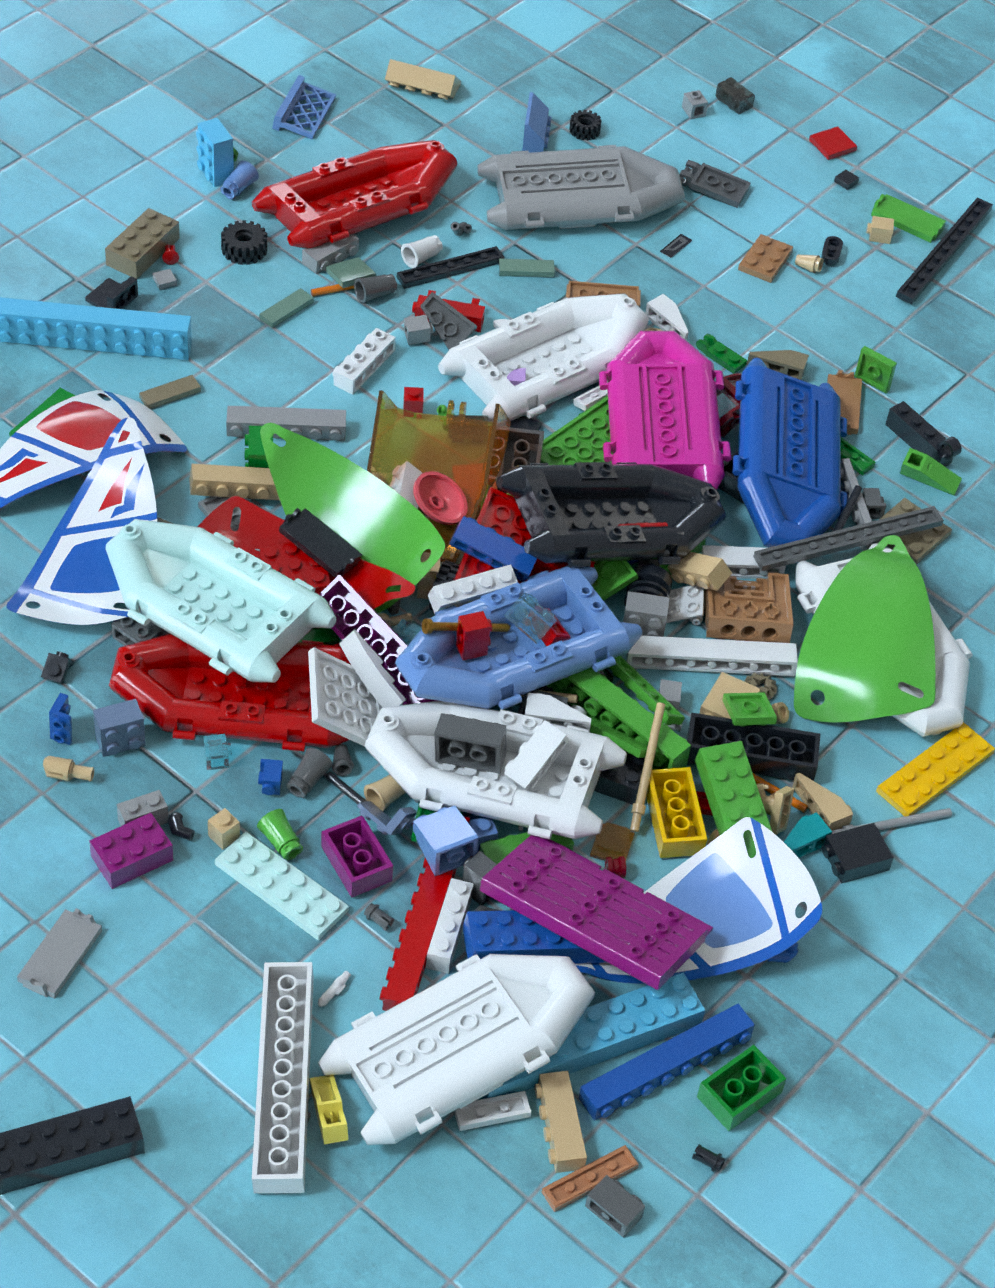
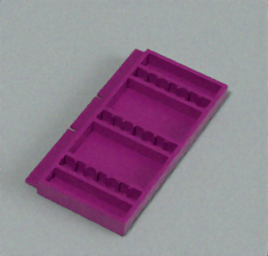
(596, 910)

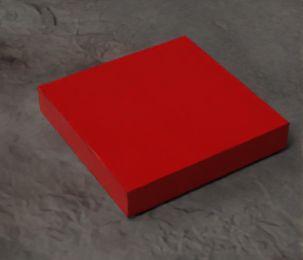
(833, 143)

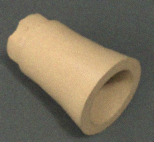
(383, 792)

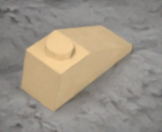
(824, 802)

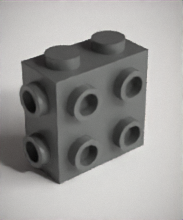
(129, 631)

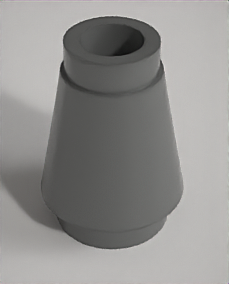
(342, 761)

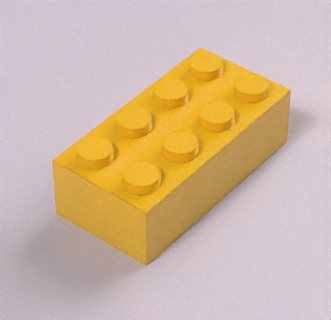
(675, 812)

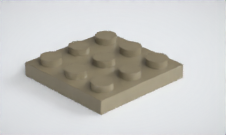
(922, 542)

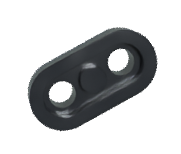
(832, 250)

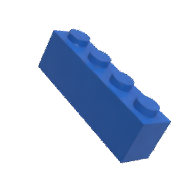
(492, 547)

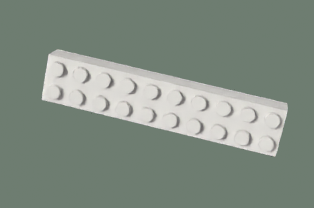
(283, 1078)

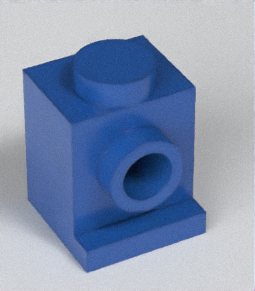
(270, 776)

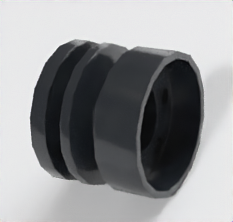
(651, 581)

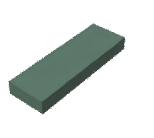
(526, 267)
(286, 308)

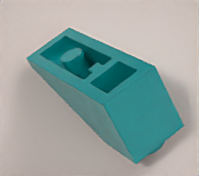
(807, 835)

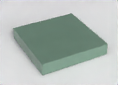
(347, 271)

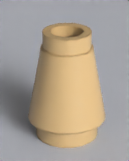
(810, 262)

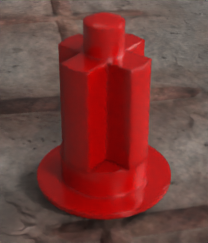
(170, 256)

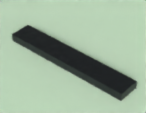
(449, 267)

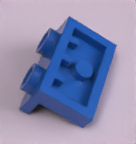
(60, 720)

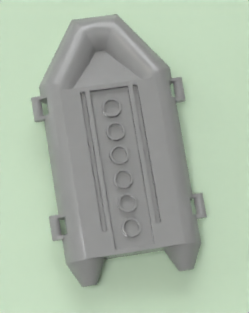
(579, 187)

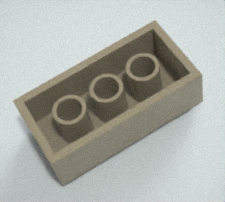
(142, 243)

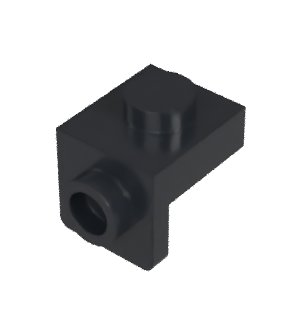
(56, 667)

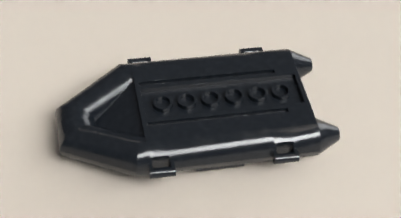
(578, 510)

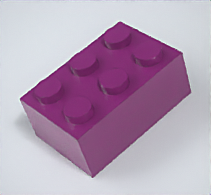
(131, 850)
(357, 856)

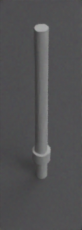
(907, 820)

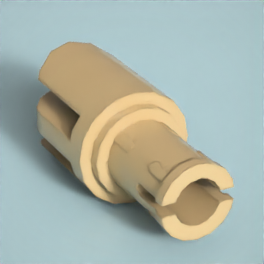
(66, 769)

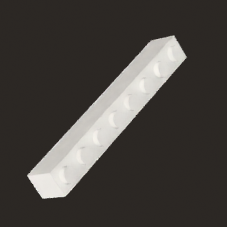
(714, 655)

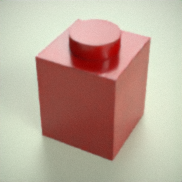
(413, 399)

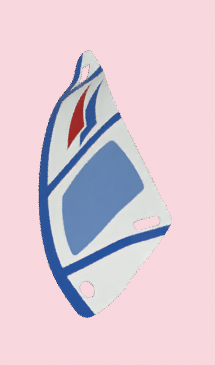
(741, 897)

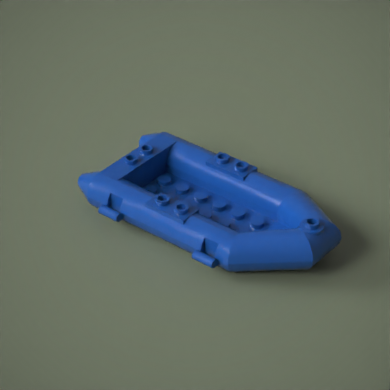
(788, 454)

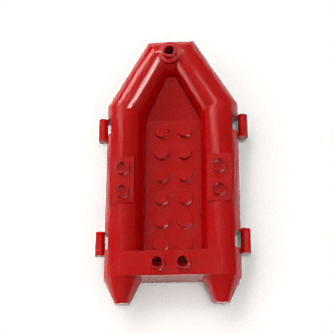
(357, 192)
(192, 698)

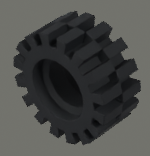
(585, 124)

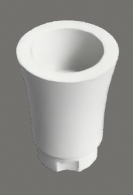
(421, 250)

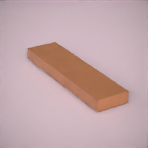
(583, 1180)

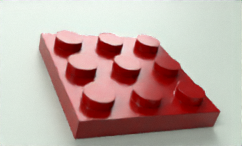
(295, 564)

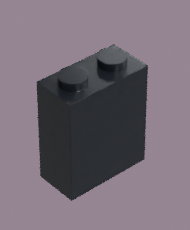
(857, 853)

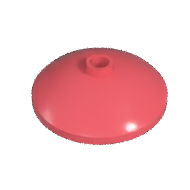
(440, 498)

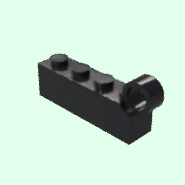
(921, 435)

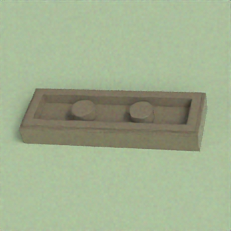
(170, 392)

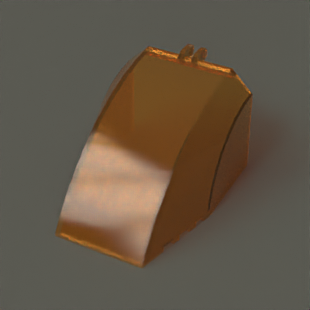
(457, 447)

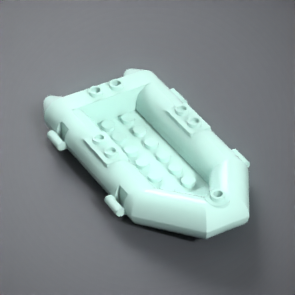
(214, 596)

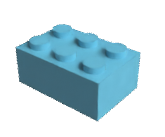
(215, 151)

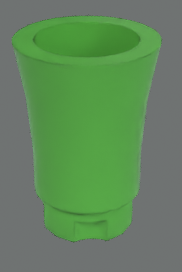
(280, 834)

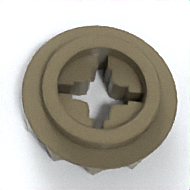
(769, 685)

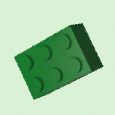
(741, 1087)

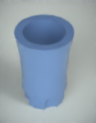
(239, 179)

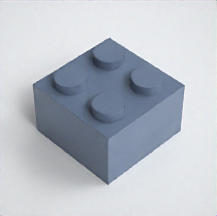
(119, 727)

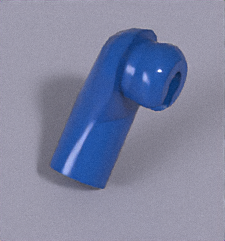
(786, 955)

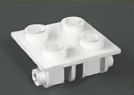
(686, 604)

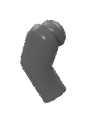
(460, 228)

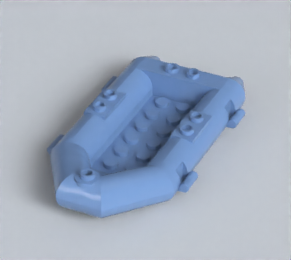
(513, 660)

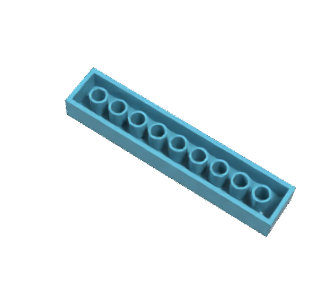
(95, 328)
(618, 1028)

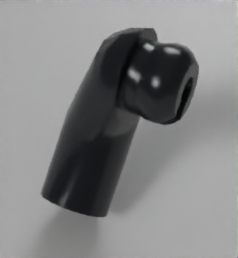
(177, 828)

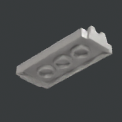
(60, 953)

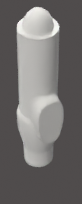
(335, 989)

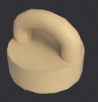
(781, 712)

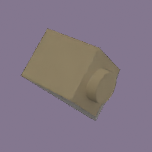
(783, 361)

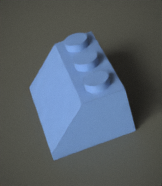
(536, 125)

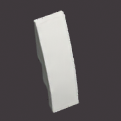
(369, 669)

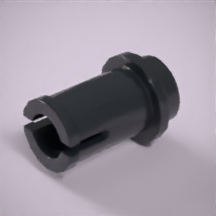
(709, 1158)

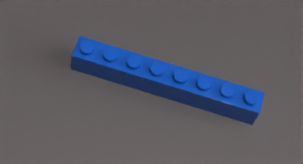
(666, 1062)

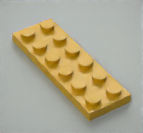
(935, 770)

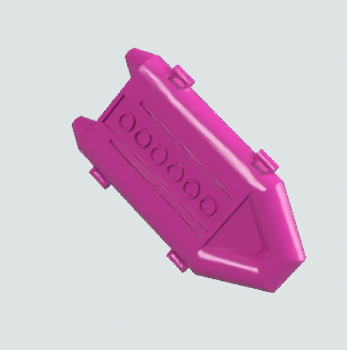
(665, 407)

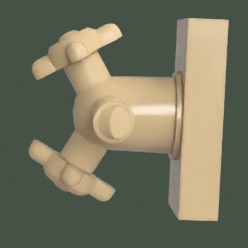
(777, 806)

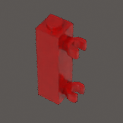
(472, 311)

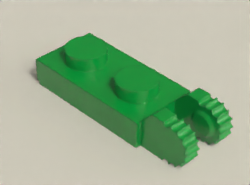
(721, 354)

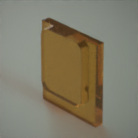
(612, 841)

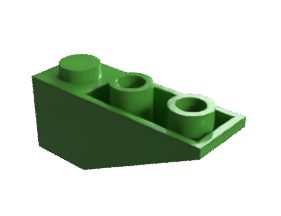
(929, 471)

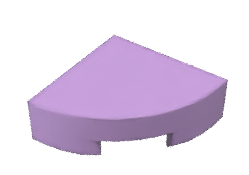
(517, 376)

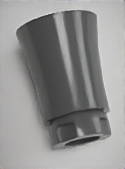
(374, 287)
(309, 772)

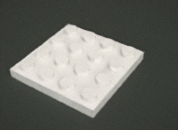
(340, 698)

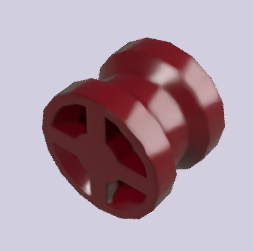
(616, 865)

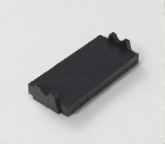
(320, 542)

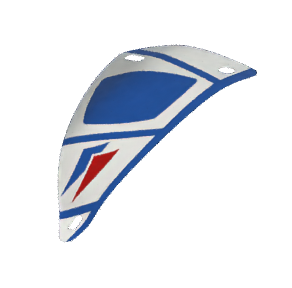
(74, 571)

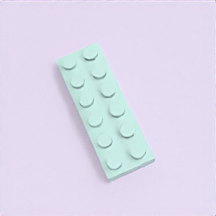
(282, 885)

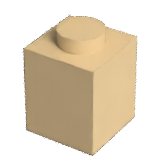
(880, 229)
(223, 828)

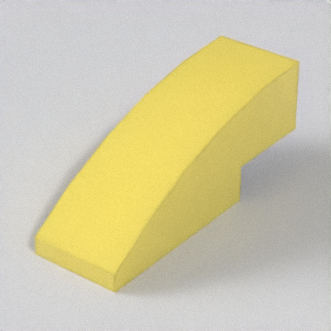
(329, 1109)

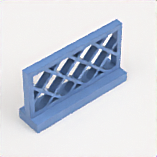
(291, 103)

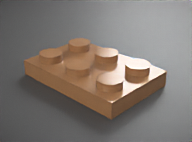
(765, 258)

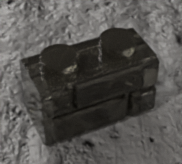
(735, 95)

